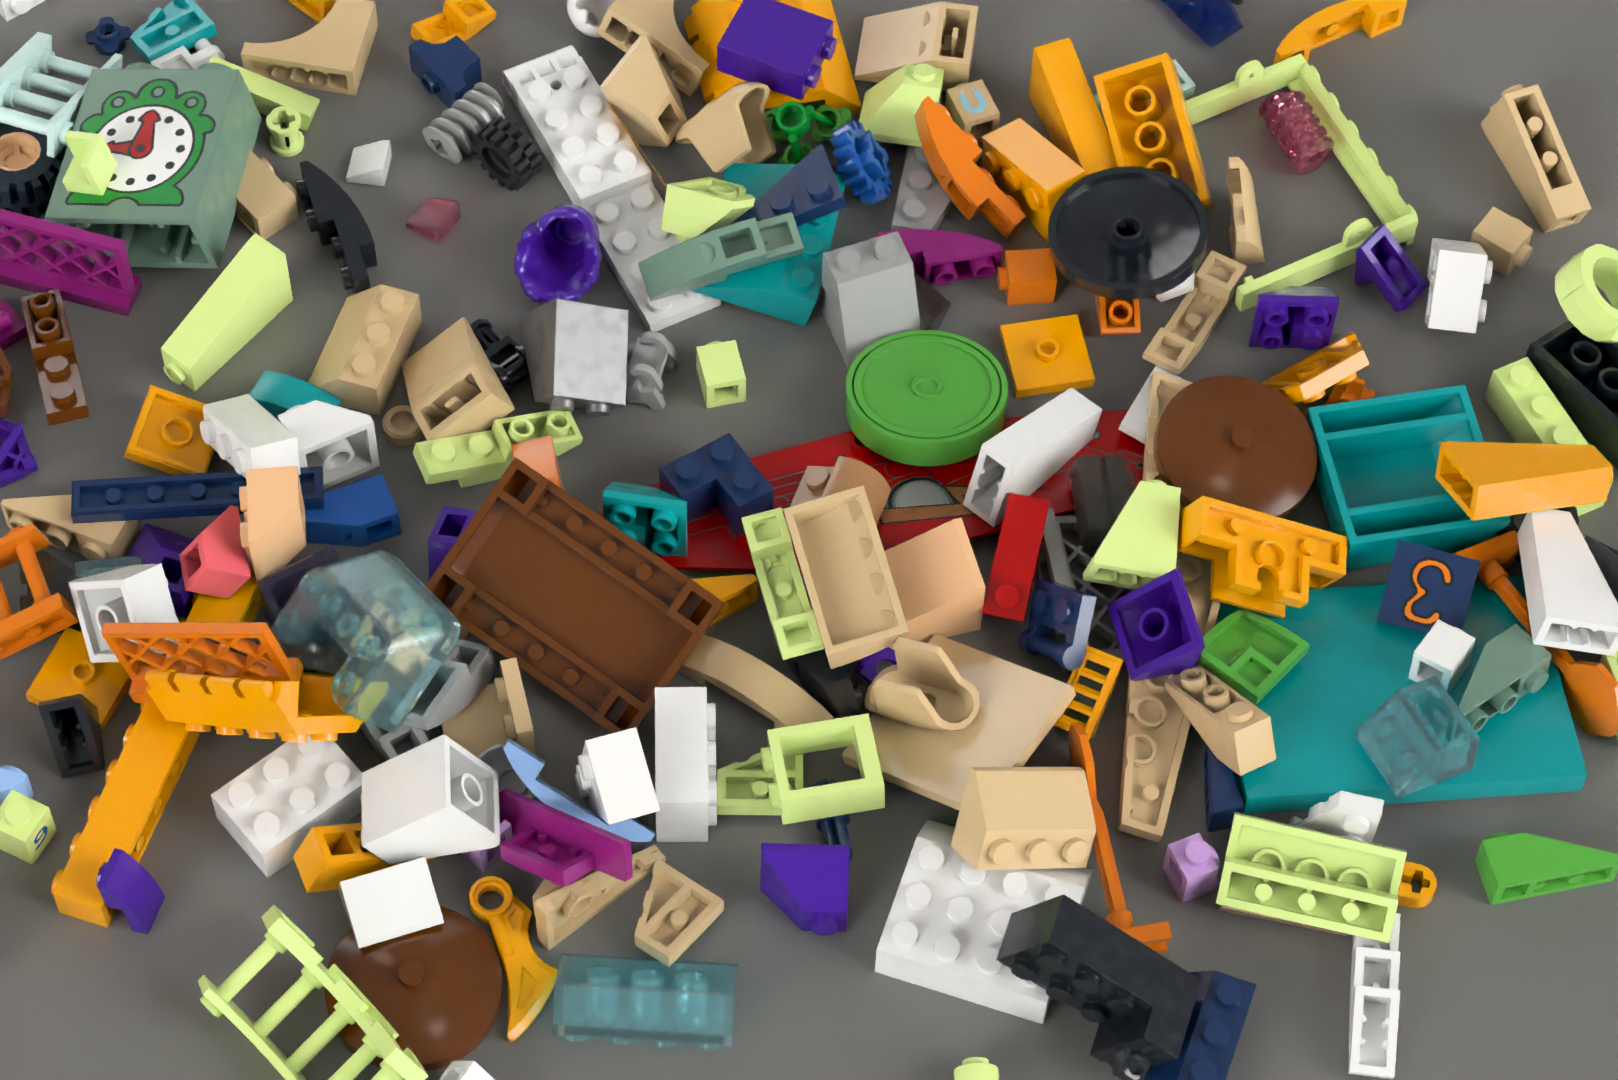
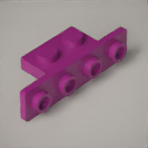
(558, 843)

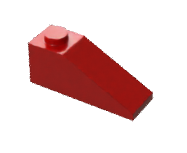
(1016, 558)

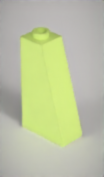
(229, 313)

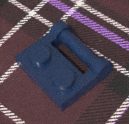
(1064, 610)

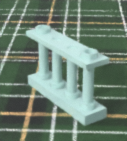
(27, 71)

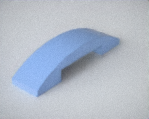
(529, 765)

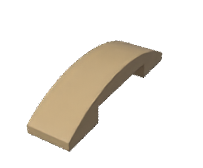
(1197, 314)
(752, 683)

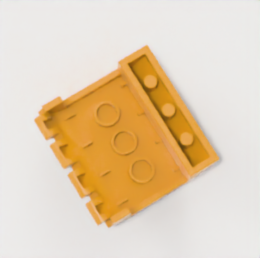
(709, 24)
(252, 705)

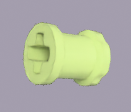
(277, 139)

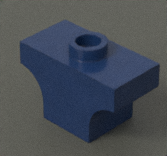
(445, 68)

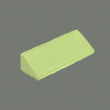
(271, 94)

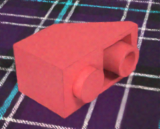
(215, 558)

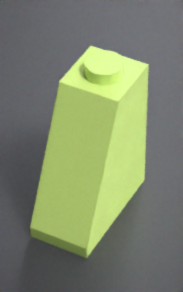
(1140, 540)

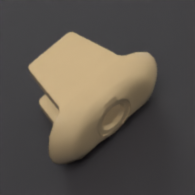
(731, 128)
(920, 672)

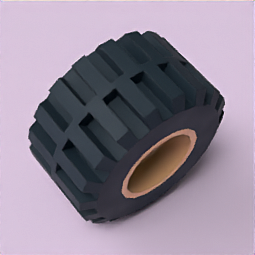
(26, 171)

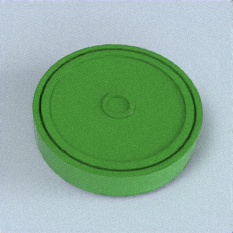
(926, 397)

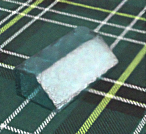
(645, 1001)

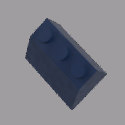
(1212, 1030)

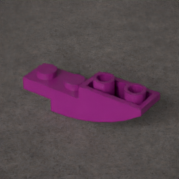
(949, 255)

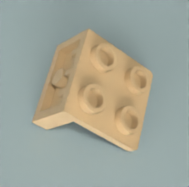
(495, 715)

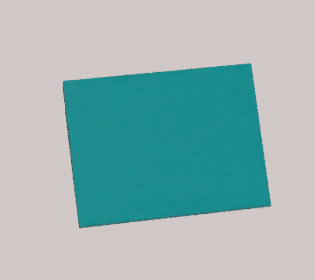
(1359, 666)

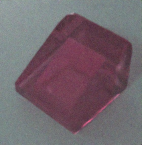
(435, 218)

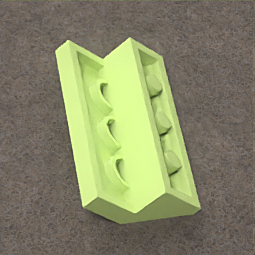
(1311, 877)

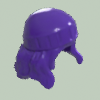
(559, 255)

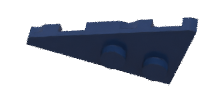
(806, 191)

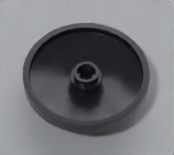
(1128, 233)

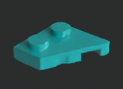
(170, 28)

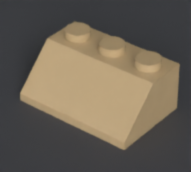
(368, 347)
(1025, 818)

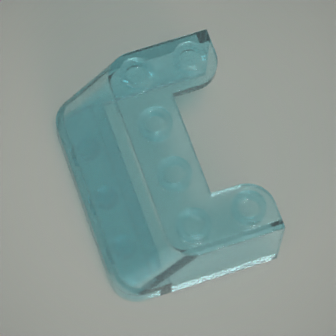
(384, 623)

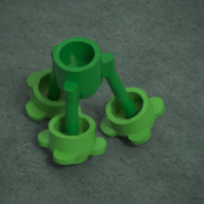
(793, 121)

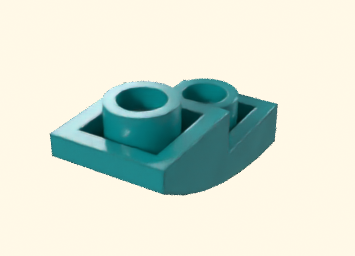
(281, 392)

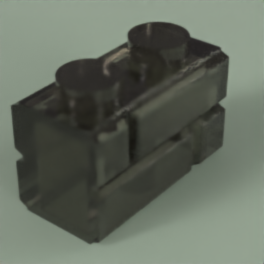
(1099, 493)

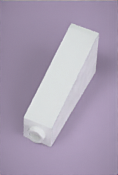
(1030, 453)
(1564, 586)

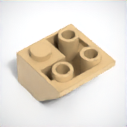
(644, 96)

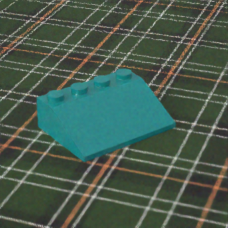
(786, 286)

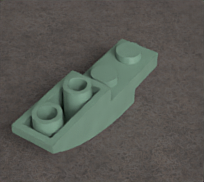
(720, 253)

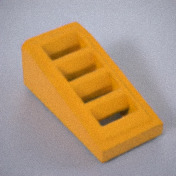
(1101, 697)

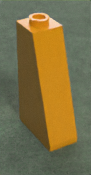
(1068, 107)
(1521, 477)

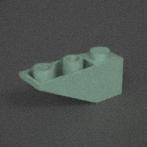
(1503, 674)

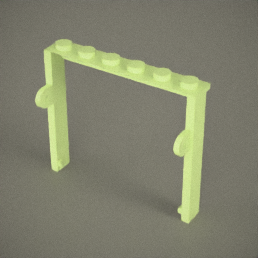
(1359, 161)

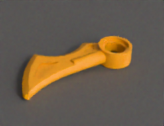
(526, 975)

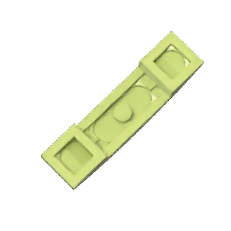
(781, 584)

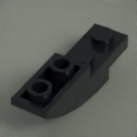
(338, 224)
(827, 685)

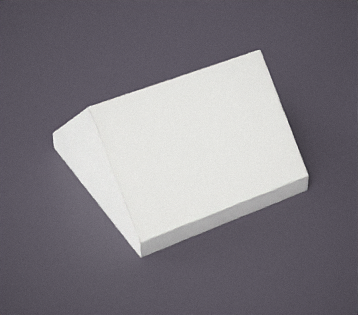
(390, 902)

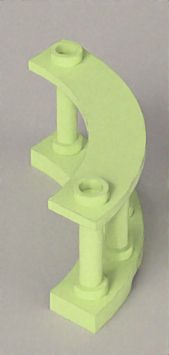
(350, 1008)

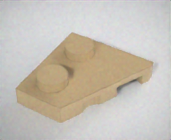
(674, 914)

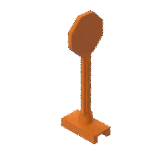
(1588, 685)
(1151, 935)

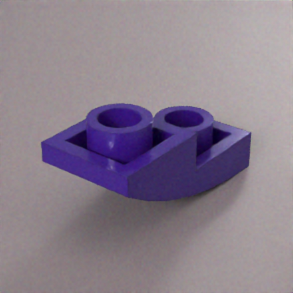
(130, 889)

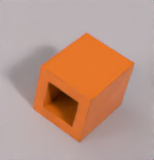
(1028, 277)

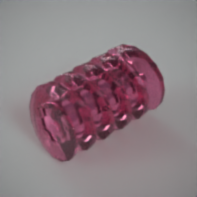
(1296, 130)

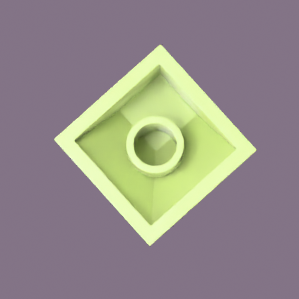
(893, 102)

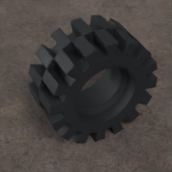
(507, 153)

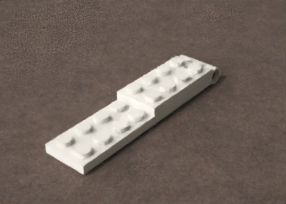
(600, 173)

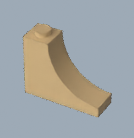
(655, 19)
(325, 56)

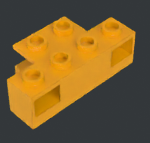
(1259, 557)

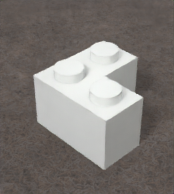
(1456, 285)

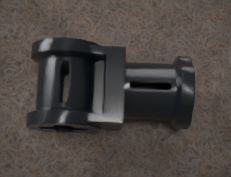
(504, 355)

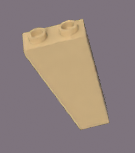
(1536, 157)

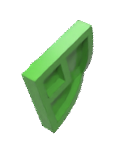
(1251, 653)

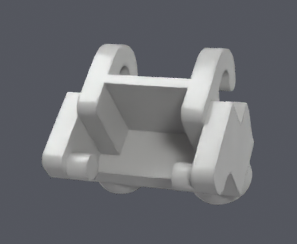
(646, 363)

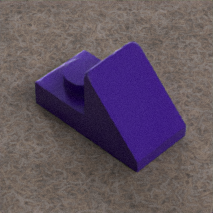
(1390, 268)

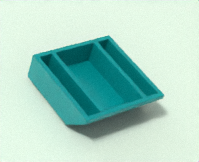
(1381, 469)

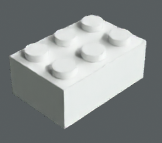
(685, 764)
(285, 796)

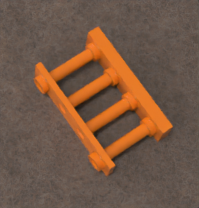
(48, 612)

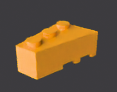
(1029, 170)

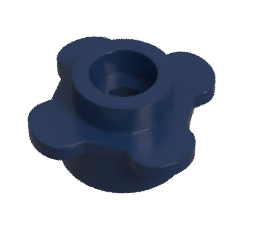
(108, 36)

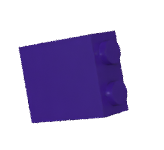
(776, 46)

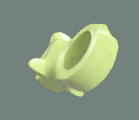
(1581, 298)

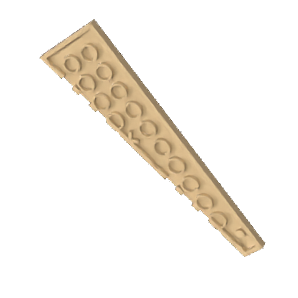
(1154, 721)

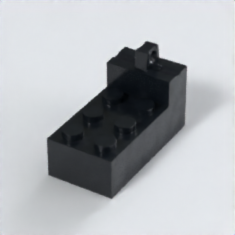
(1108, 977)

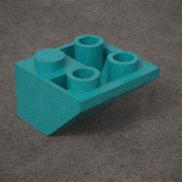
(648, 517)

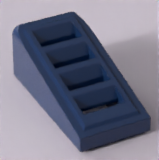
(1221, 794)

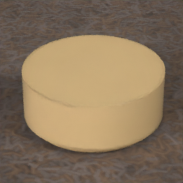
(401, 426)

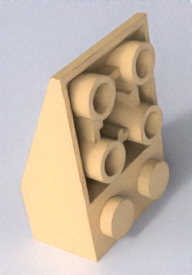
(924, 34)
(454, 385)

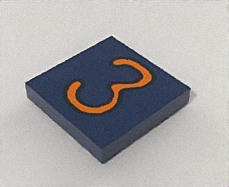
(1427, 587)

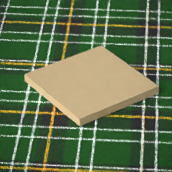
(1011, 722)

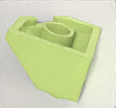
(702, 206)

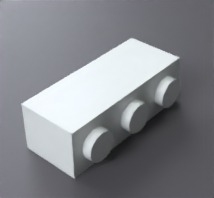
(248, 435)

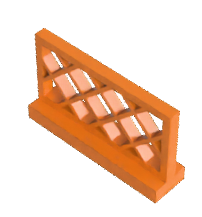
(263, 660)

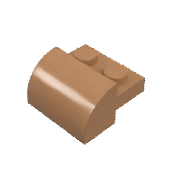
(845, 475)

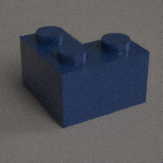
(718, 478)

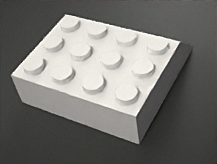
(954, 919)

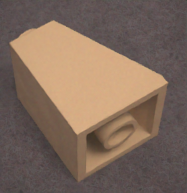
(938, 582)

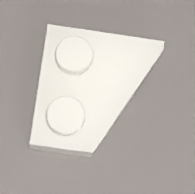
(1345, 816)

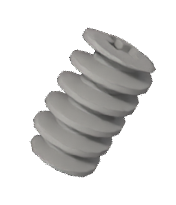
(466, 117)

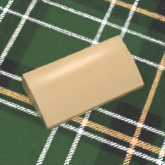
(846, 575)

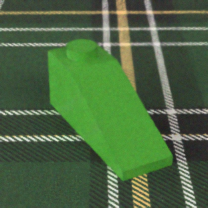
(1536, 865)

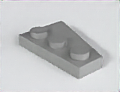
(920, 197)

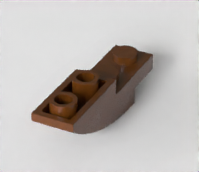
(54, 357)

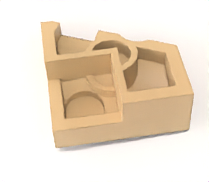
(1244, 221)

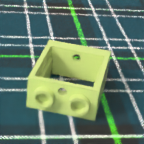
(827, 799)

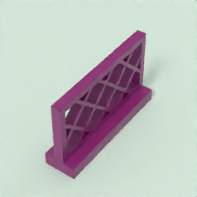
(38, 269)

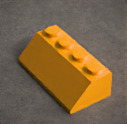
(1152, 122)

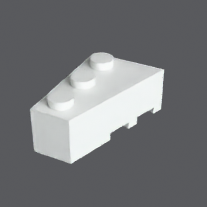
(616, 777)

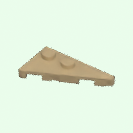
(576, 903)

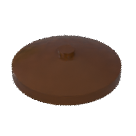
(1236, 445)
(431, 985)

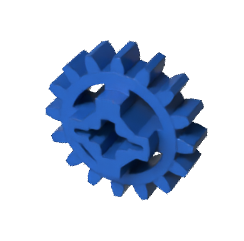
(862, 162)

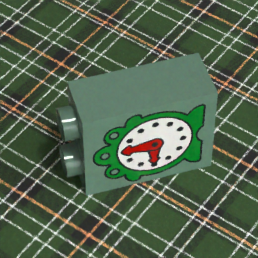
(178, 159)

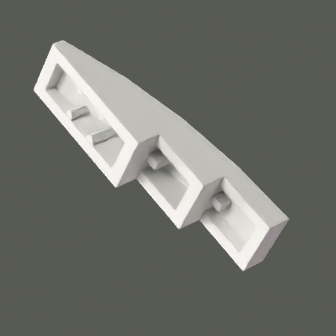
(1374, 1005)

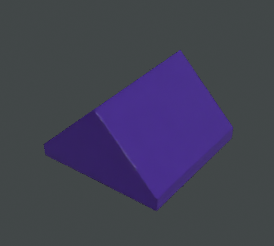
(1157, 628)

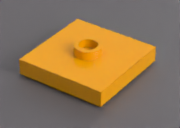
(1046, 356)
(170, 434)
(71, 673)

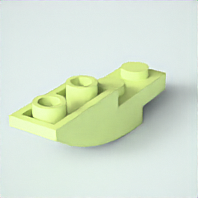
(487, 454)

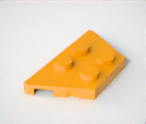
(1328, 366)

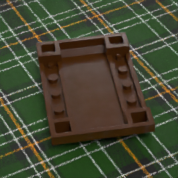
(572, 598)

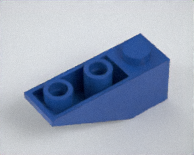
(354, 515)

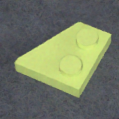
(744, 786)

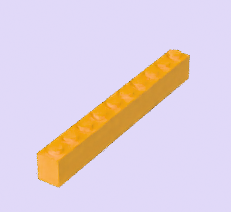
(139, 781)

